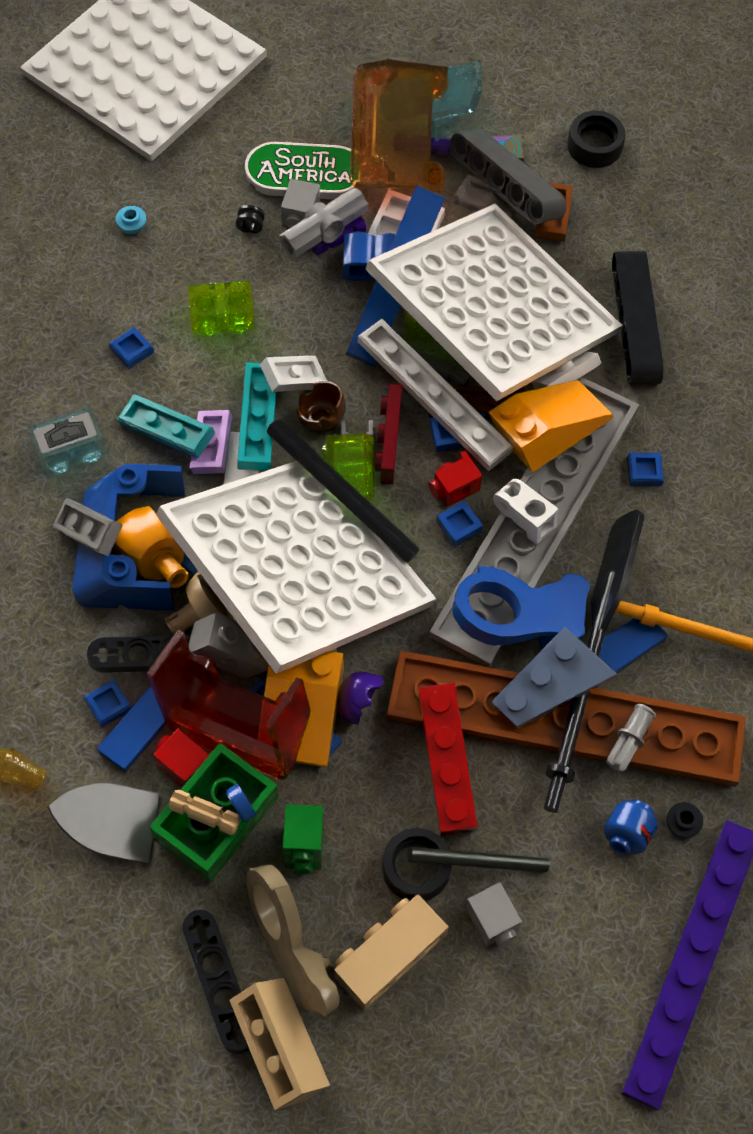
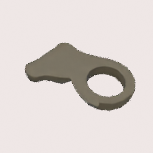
(282, 929)

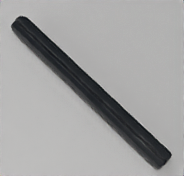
(343, 490)

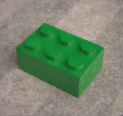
(206, 847)

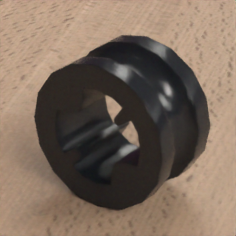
(250, 219)

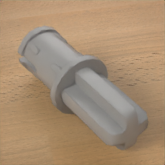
(630, 737)

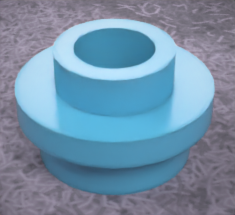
(134, 225)

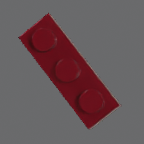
(389, 434)

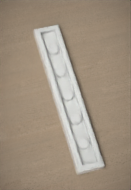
(435, 394)

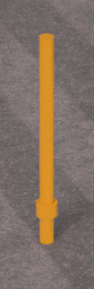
(650, 615)

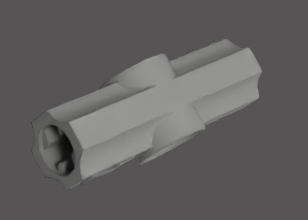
(323, 222)

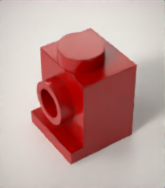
(456, 480)

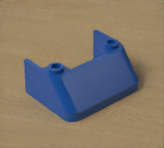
(112, 579)

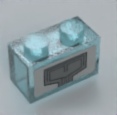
(67, 441)

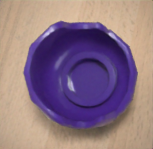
(356, 694)

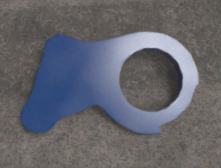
(537, 611)

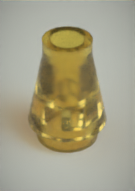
(20, 770)

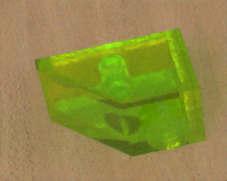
(353, 459)

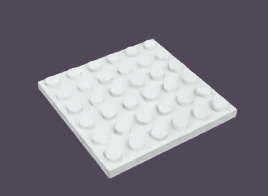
(144, 68)
(494, 300)
(293, 564)

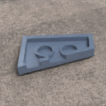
(553, 677)

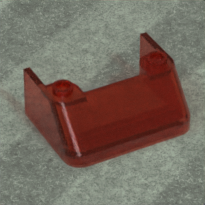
(217, 711)

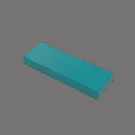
(166, 426)

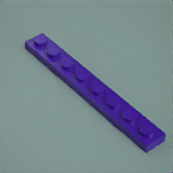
(690, 967)

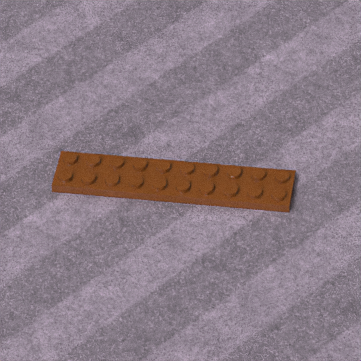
(678, 741)

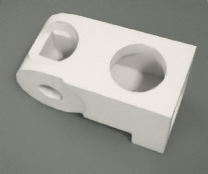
(527, 509)

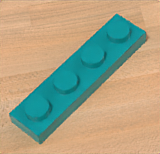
(256, 416)

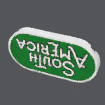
(275, 163)

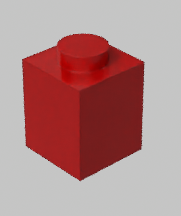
(179, 757)

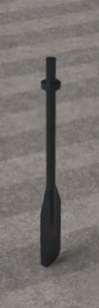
(606, 597)

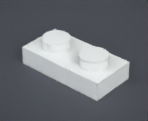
(292, 372)

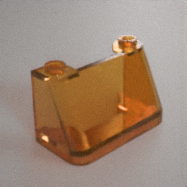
(395, 125)

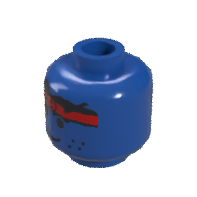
(630, 827)

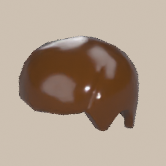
(322, 406)

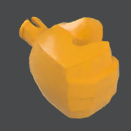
(150, 547)

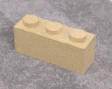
(389, 951)
(279, 1043)

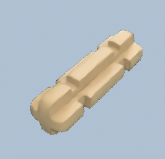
(204, 812)

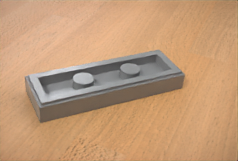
(87, 526)

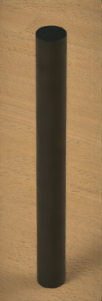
(477, 859)

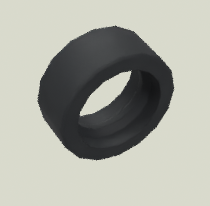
(595, 156)
(396, 844)

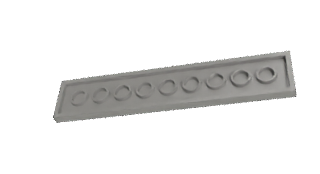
(565, 484)

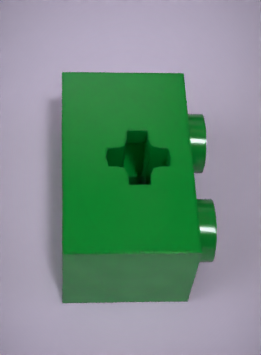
(303, 838)

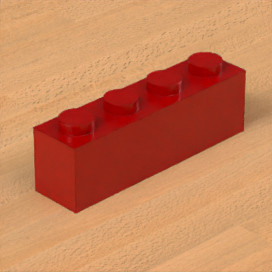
(447, 759)

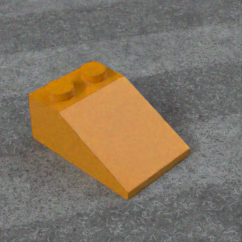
(548, 421)
(322, 683)

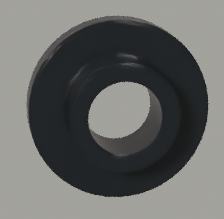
(680, 829)

